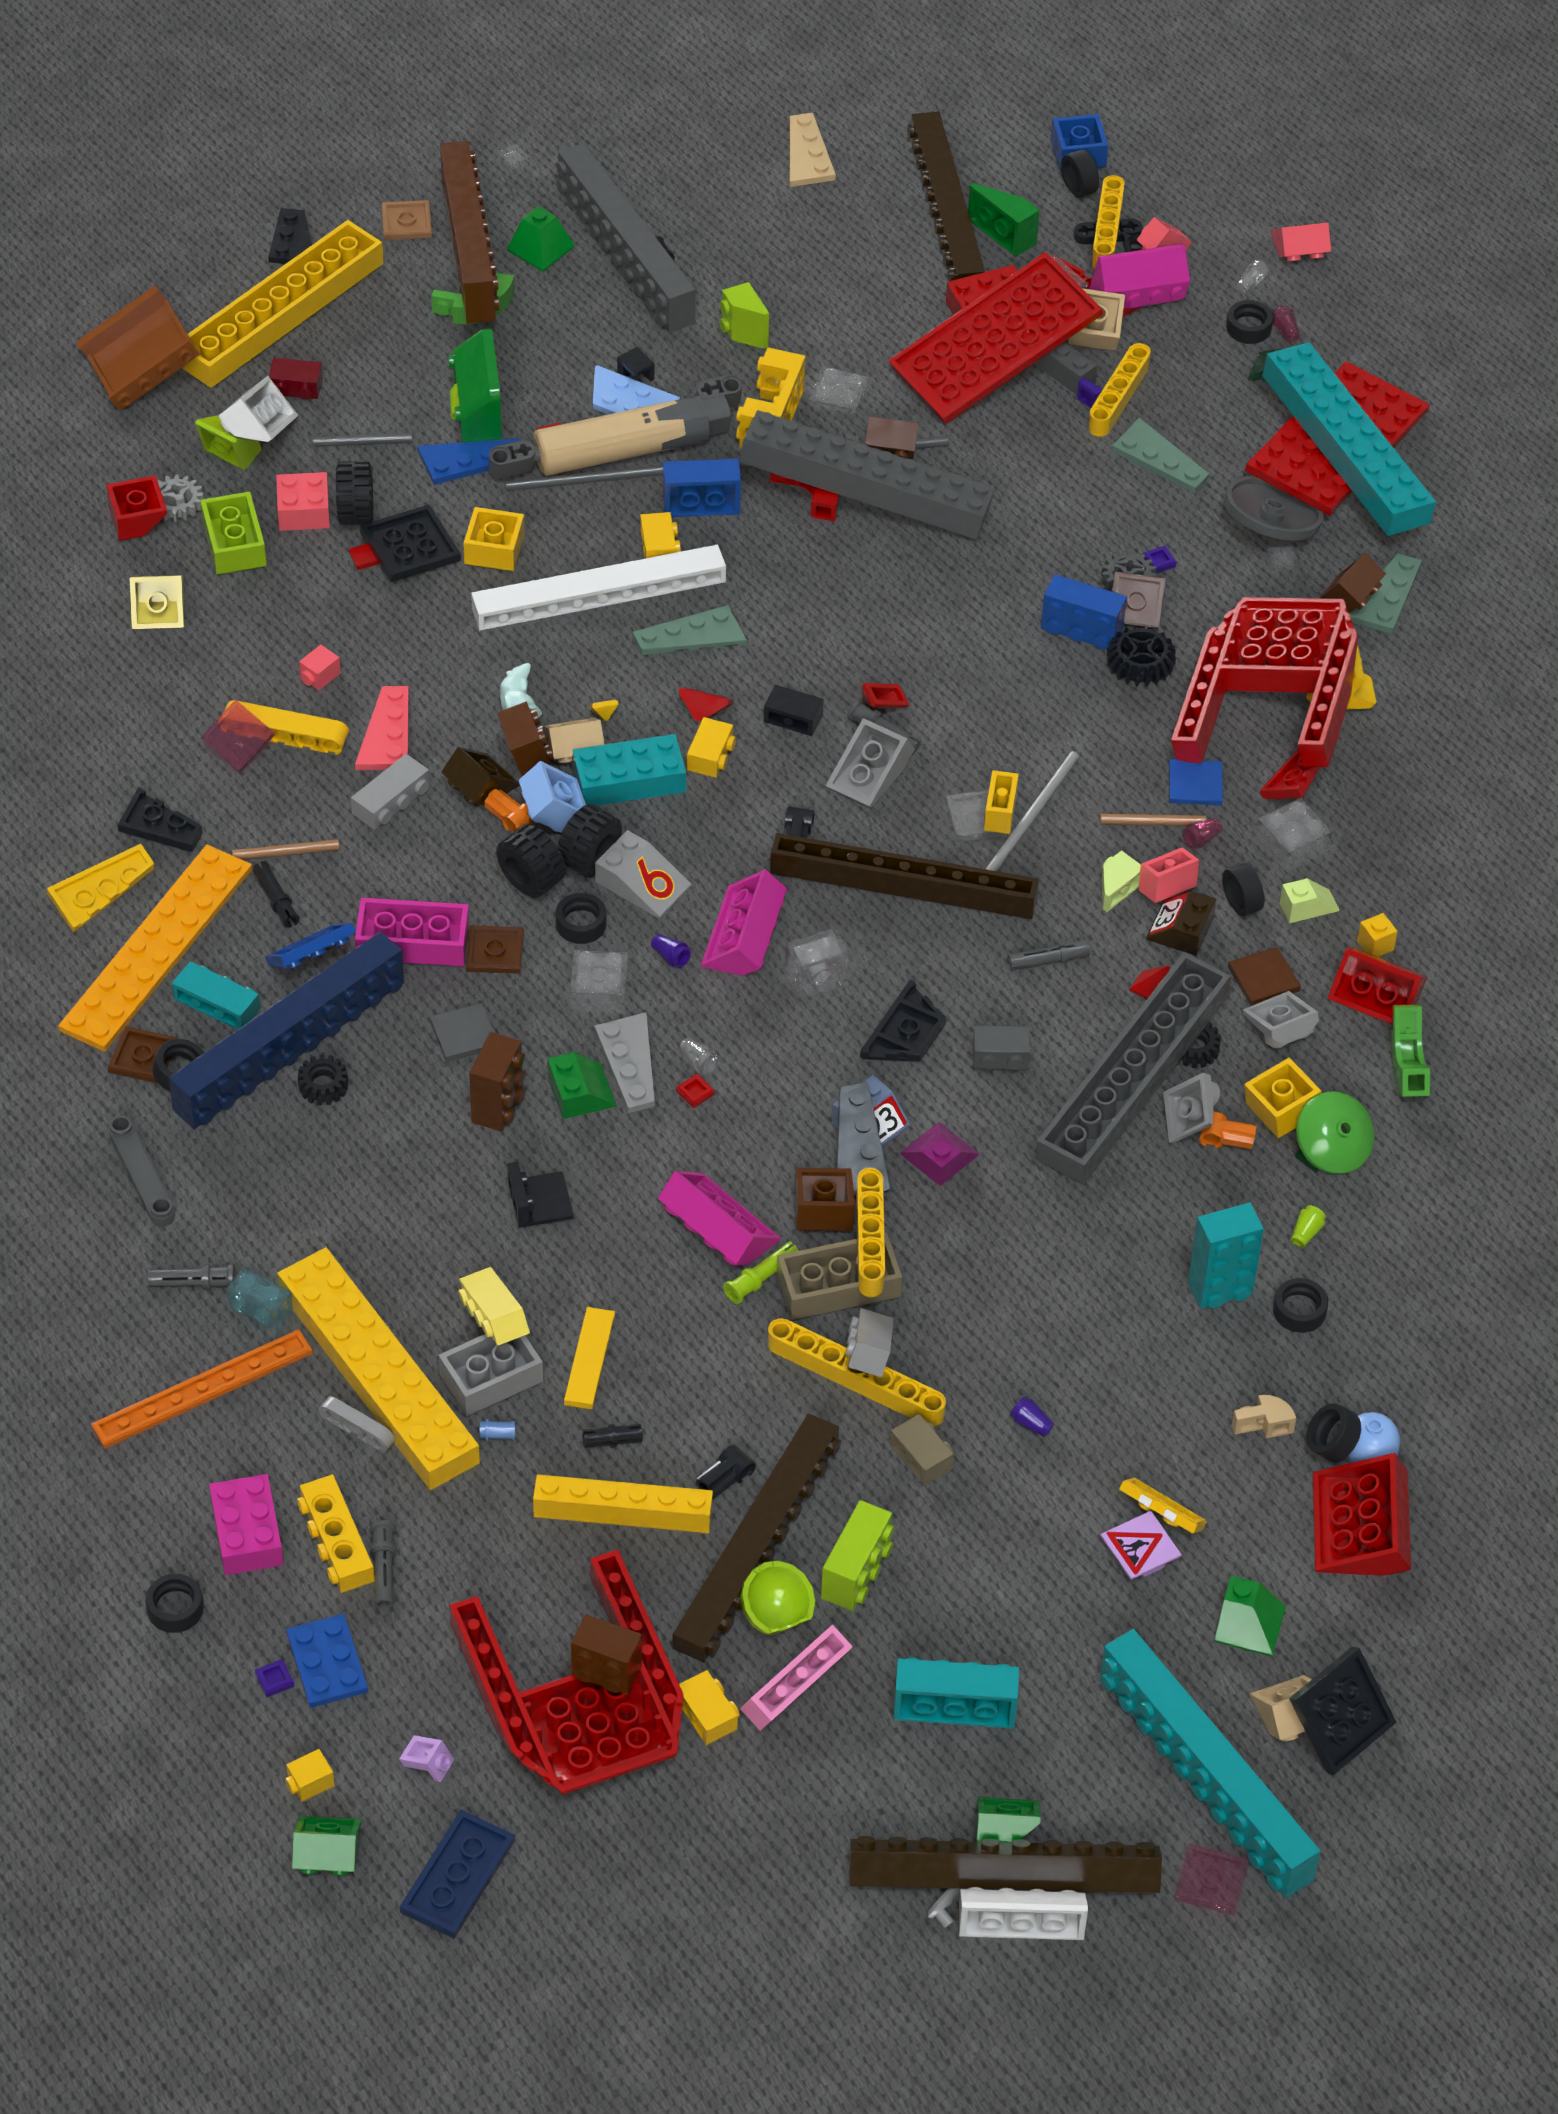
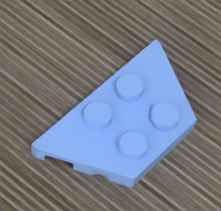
(620, 393)

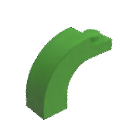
(451, 303)
(1407, 1051)

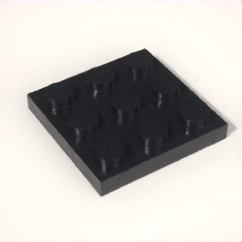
(410, 543)
(1342, 1710)

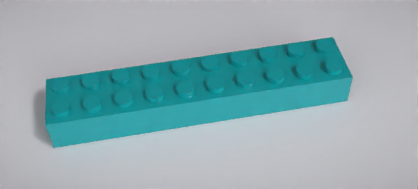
(1349, 439)
(1209, 1764)

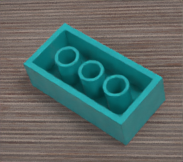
(630, 770)
(1225, 1255)
(956, 1693)

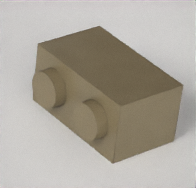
(922, 1449)

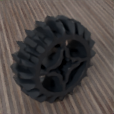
(1141, 659)

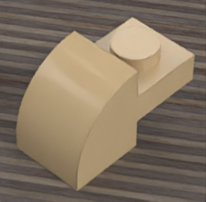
(1270, 1414)

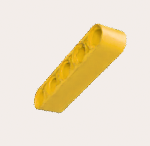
(1108, 217)
(1119, 389)
(301, 729)
(870, 1232)

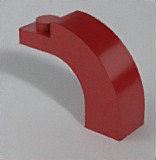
(823, 504)

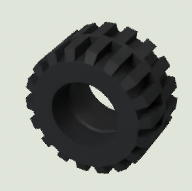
(354, 492)
(587, 838)
(530, 861)

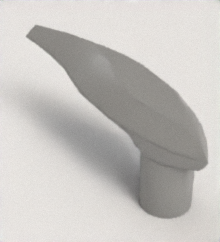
(938, 1908)

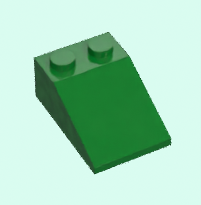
(1004, 218)

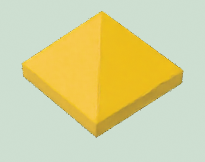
(604, 709)

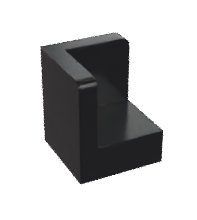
(635, 363)

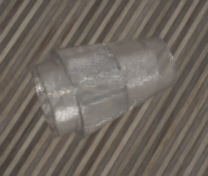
(1253, 275)
(699, 1055)

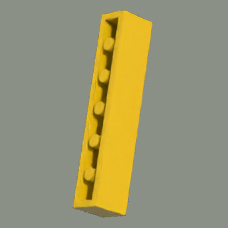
(622, 1503)

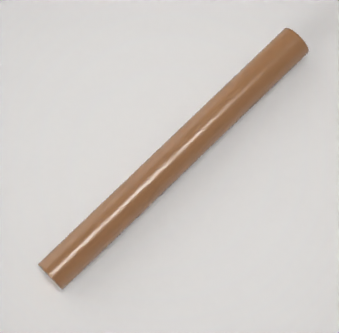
(1142, 819)
(289, 849)

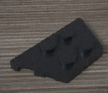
(906, 1028)

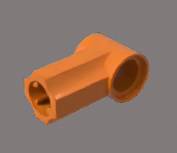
(508, 810)
(1228, 1133)

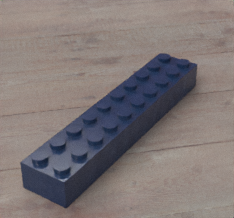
(286, 1030)

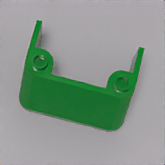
(477, 388)

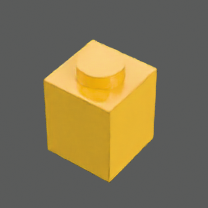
(1377, 935)
(309, 1775)

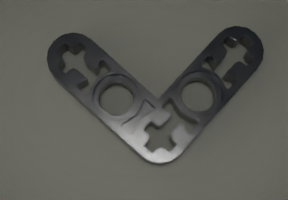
(1126, 235)

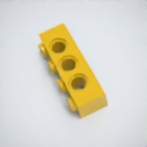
(326, 1496)

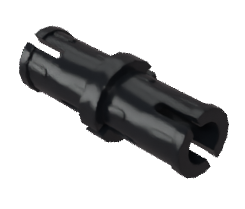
(612, 1435)

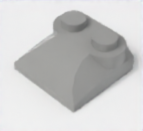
(1282, 1019)
(1190, 1106)

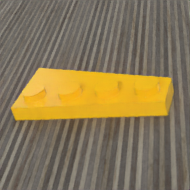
(97, 887)

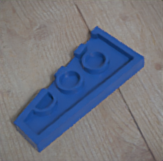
(457, 460)

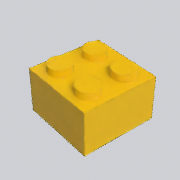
(494, 539)
(1280, 1095)

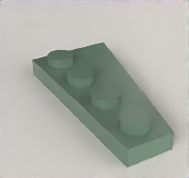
(1154, 452)
(1388, 602)
(705, 629)

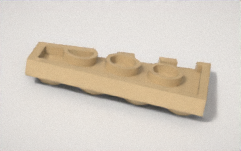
(808, 152)

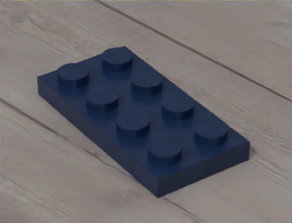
(457, 1874)

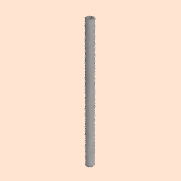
(1033, 811)

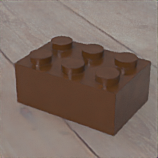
(497, 1082)

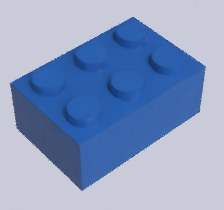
(701, 487)
(1082, 611)

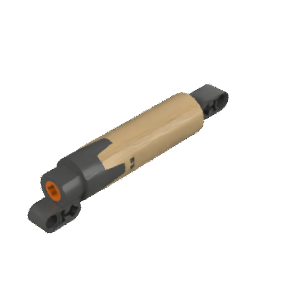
(623, 433)

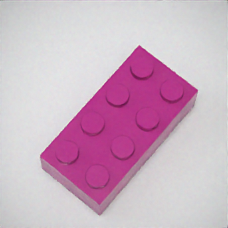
(423, 930)

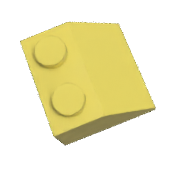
(157, 602)

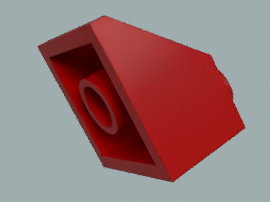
(135, 506)

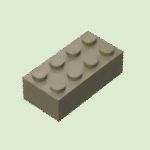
(827, 1279)

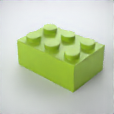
(233, 533)
(857, 1556)

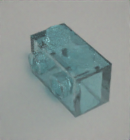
(260, 1299)

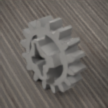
(181, 497)

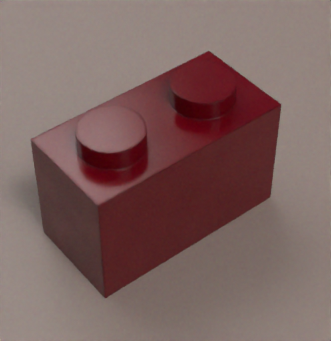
(297, 377)

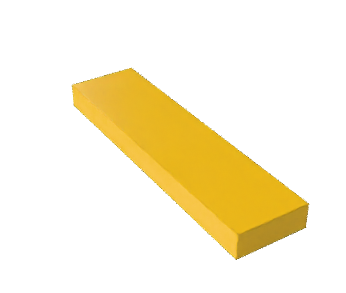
(589, 1358)

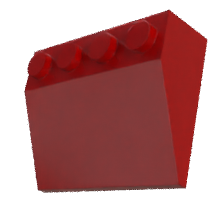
(1362, 1517)

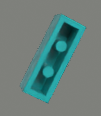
(216, 995)

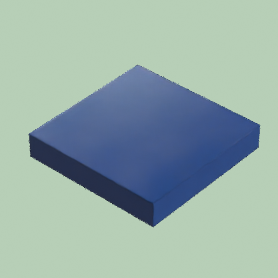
(1195, 782)

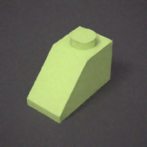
(1119, 879)
(1306, 900)

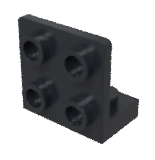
(538, 1197)

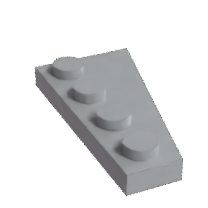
(628, 1056)

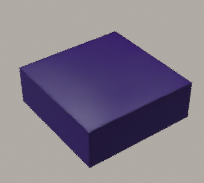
(1088, 392)
(1161, 559)
(274, 1678)

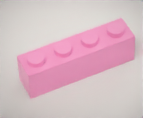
(796, 1677)

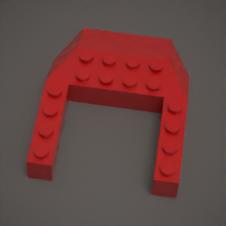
(1274, 648)
(573, 1728)

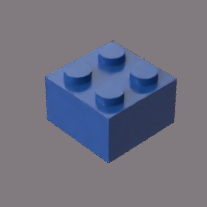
(1079, 133)

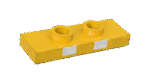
(1172, 1512)

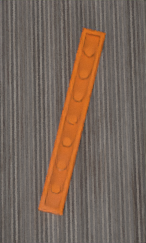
(201, 1388)

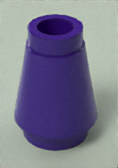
(672, 950)
(1031, 1417)

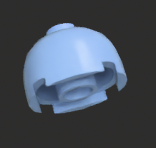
(1377, 1437)

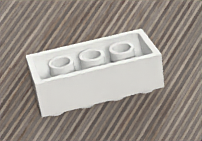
(258, 413)
(1022, 1914)

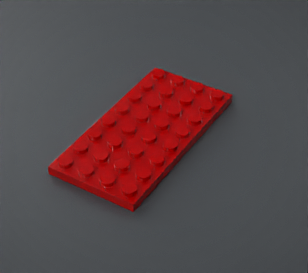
(995, 337)
(1300, 468)

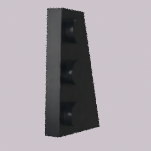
(290, 236)
(157, 823)

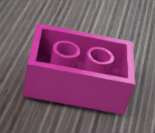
(246, 1524)

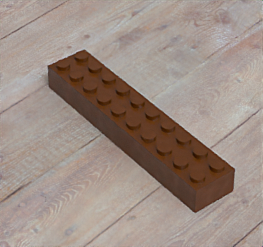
(469, 232)

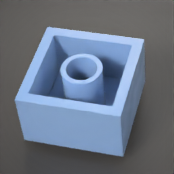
(551, 795)

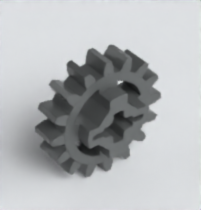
(1126, 564)

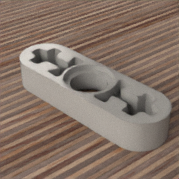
(358, 1423)

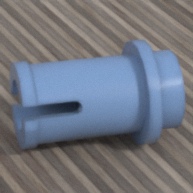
(496, 1430)

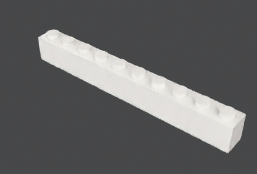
(598, 587)

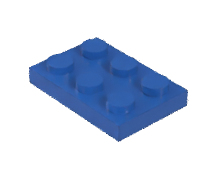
(311, 946)
(327, 1660)

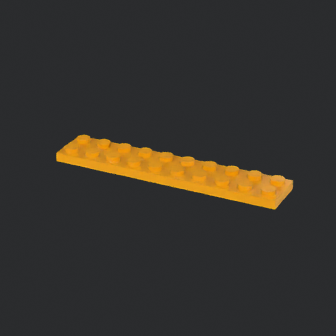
(155, 948)

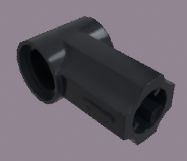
(798, 821)
(730, 1467)

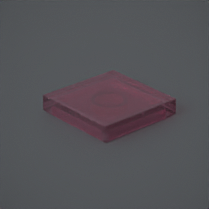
(237, 736)
(1211, 1879)

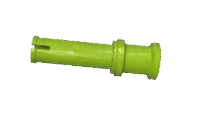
(752, 1278)

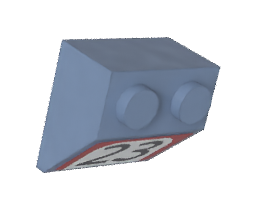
(887, 1111)

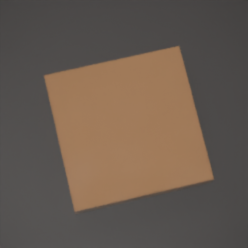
(406, 220)

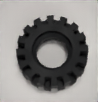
(1207, 1053)
(323, 1067)

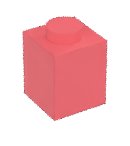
(319, 667)

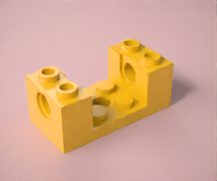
(779, 381)

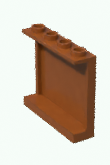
(138, 347)

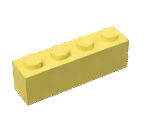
(493, 1306)

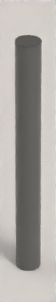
(362, 439)

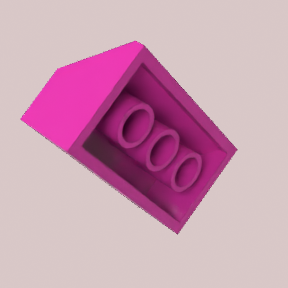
(1144, 275)
(745, 924)
(717, 1217)

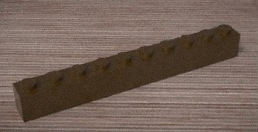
(945, 196)
(904, 876)
(756, 1537)
(1005, 1864)

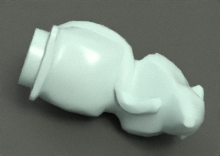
(514, 689)

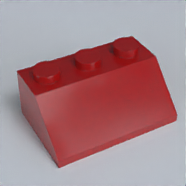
(1375, 984)

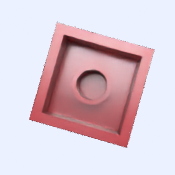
(302, 501)

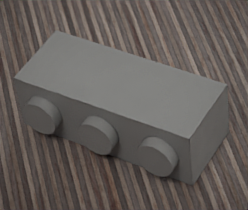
(390, 791)
(869, 1342)

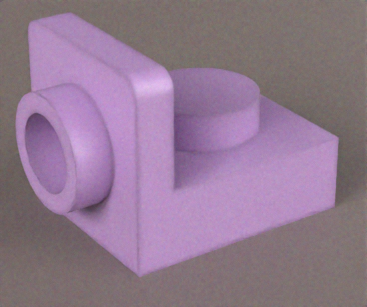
(428, 1755)

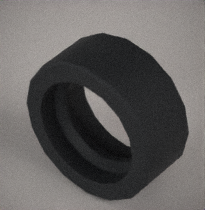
(1080, 173)
(1246, 334)
(1243, 889)
(586, 933)
(173, 1047)
(1296, 1322)
(1322, 1424)
(169, 1622)

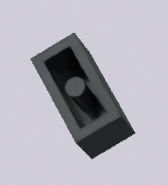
(793, 710)

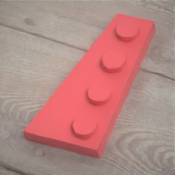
(387, 731)

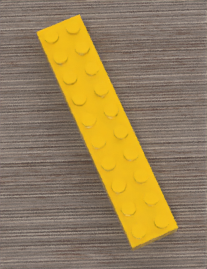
(283, 301)
(379, 1369)

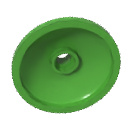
(1321, 1133)

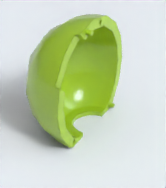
(777, 1597)

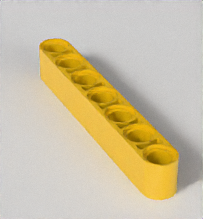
(815, 1353)

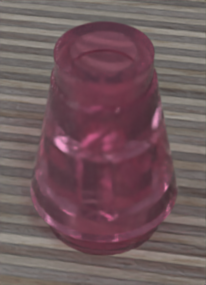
(1286, 323)
(1201, 832)

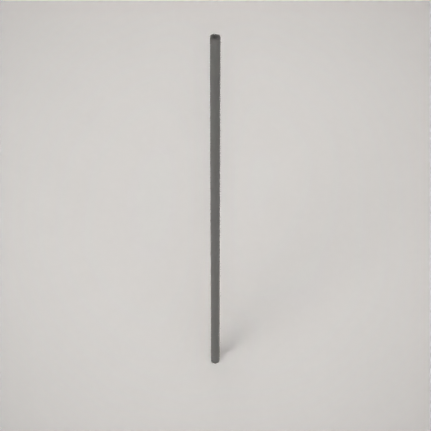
(647, 471)

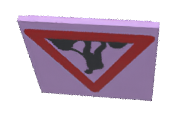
(1141, 1545)

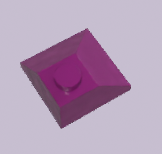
(939, 1154)

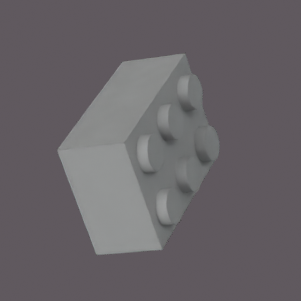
(487, 1373)

